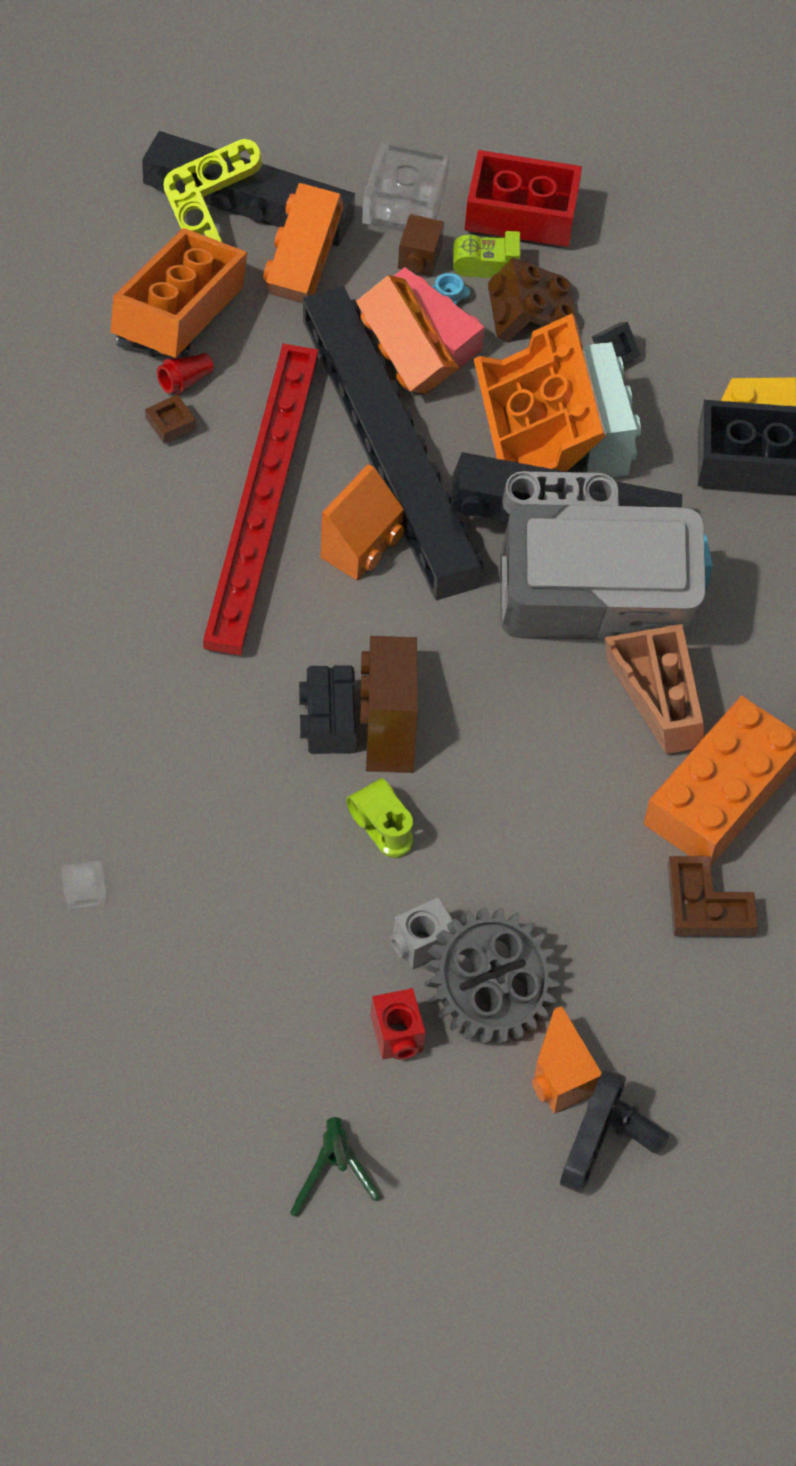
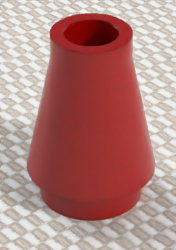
(182, 372)

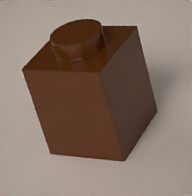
(420, 244)

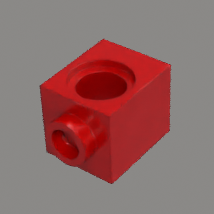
(397, 1008)

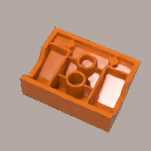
(542, 399)

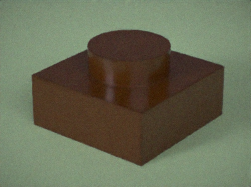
(170, 418)

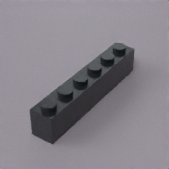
(257, 196)
(481, 483)

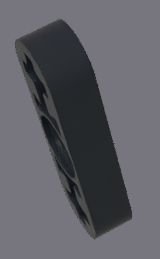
(593, 1130)

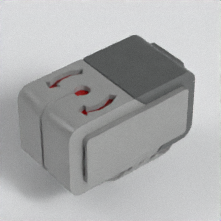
(593, 564)

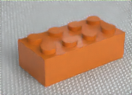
(178, 292)
(723, 781)

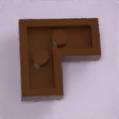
(702, 911)

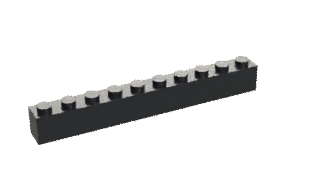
(391, 442)

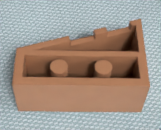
(660, 683)

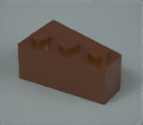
(390, 703)

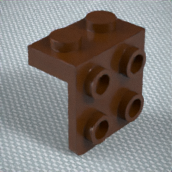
(527, 294)

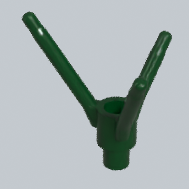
(334, 1152)

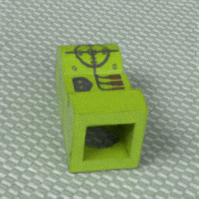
(484, 255)

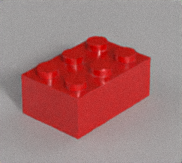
(523, 197)

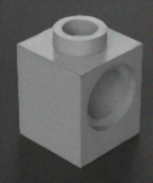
(426, 918)

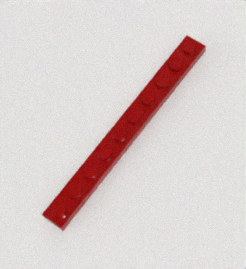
(260, 501)

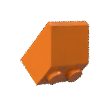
(361, 524)

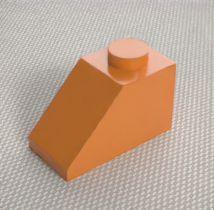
(564, 1066)

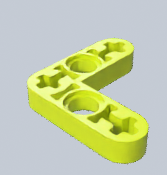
(193, 196)

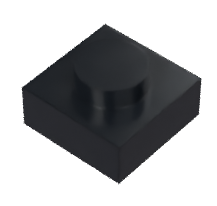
(621, 339)

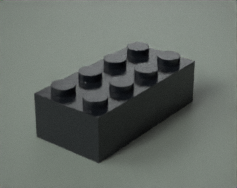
(747, 446)

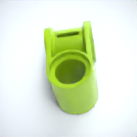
(382, 817)

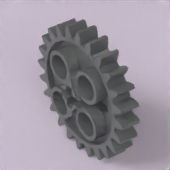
(476, 941)

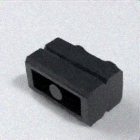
(330, 709)

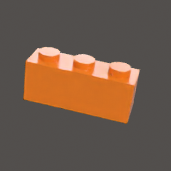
(303, 242)
(406, 335)

